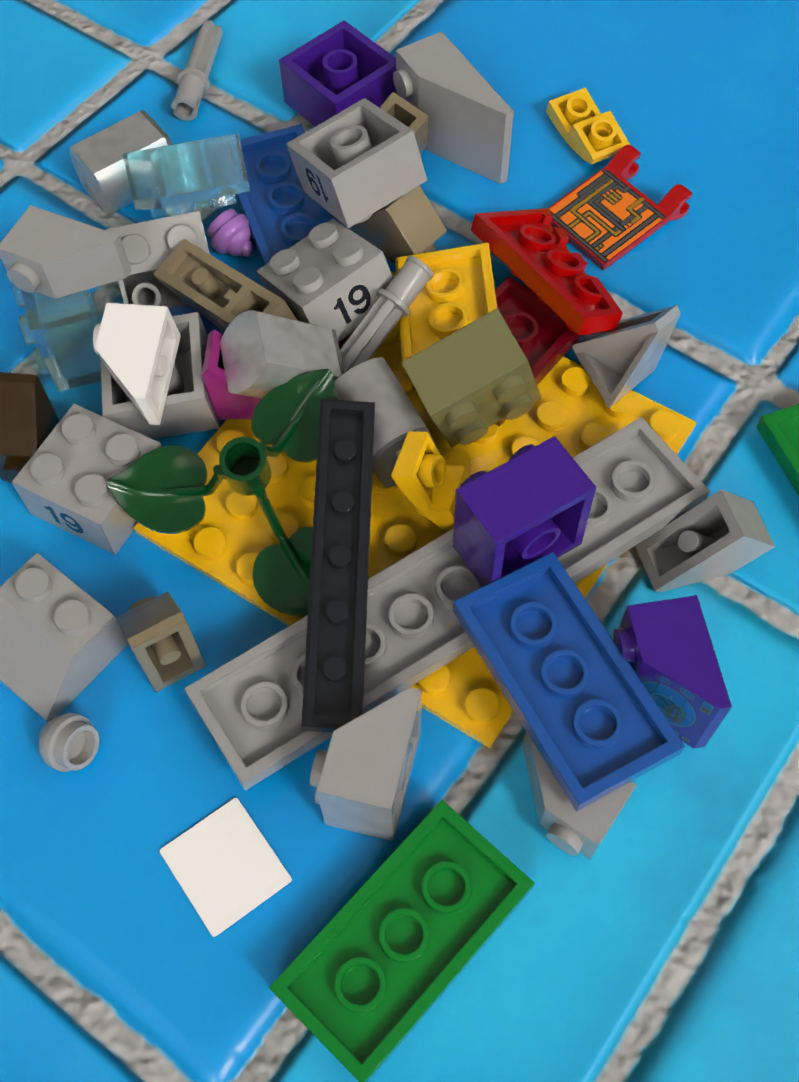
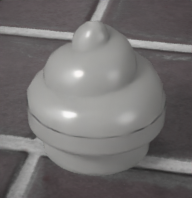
(68, 742)

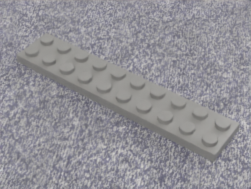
(410, 622)

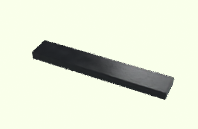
(339, 566)

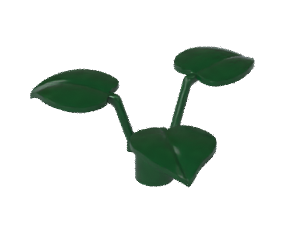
(169, 485)

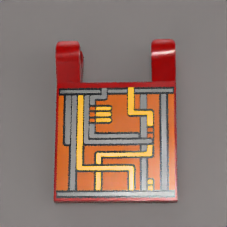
(610, 215)

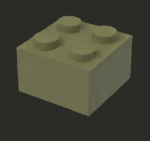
(473, 379)

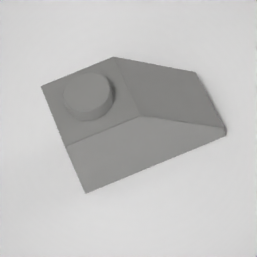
(61, 254)
(705, 542)
(566, 828)

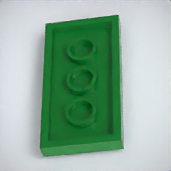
(401, 940)

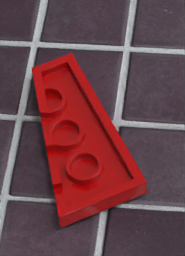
(548, 268)

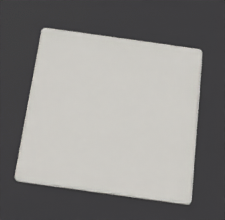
(225, 866)

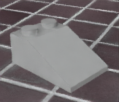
(465, 113)

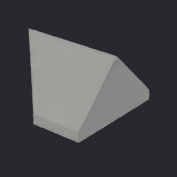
(627, 355)

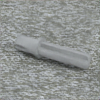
(194, 80)
(386, 312)

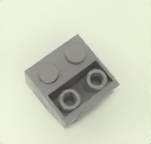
(147, 247)

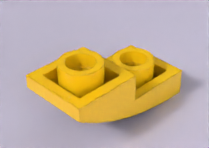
(584, 127)
(427, 479)

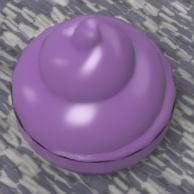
(231, 234)

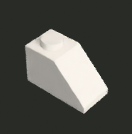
(139, 352)

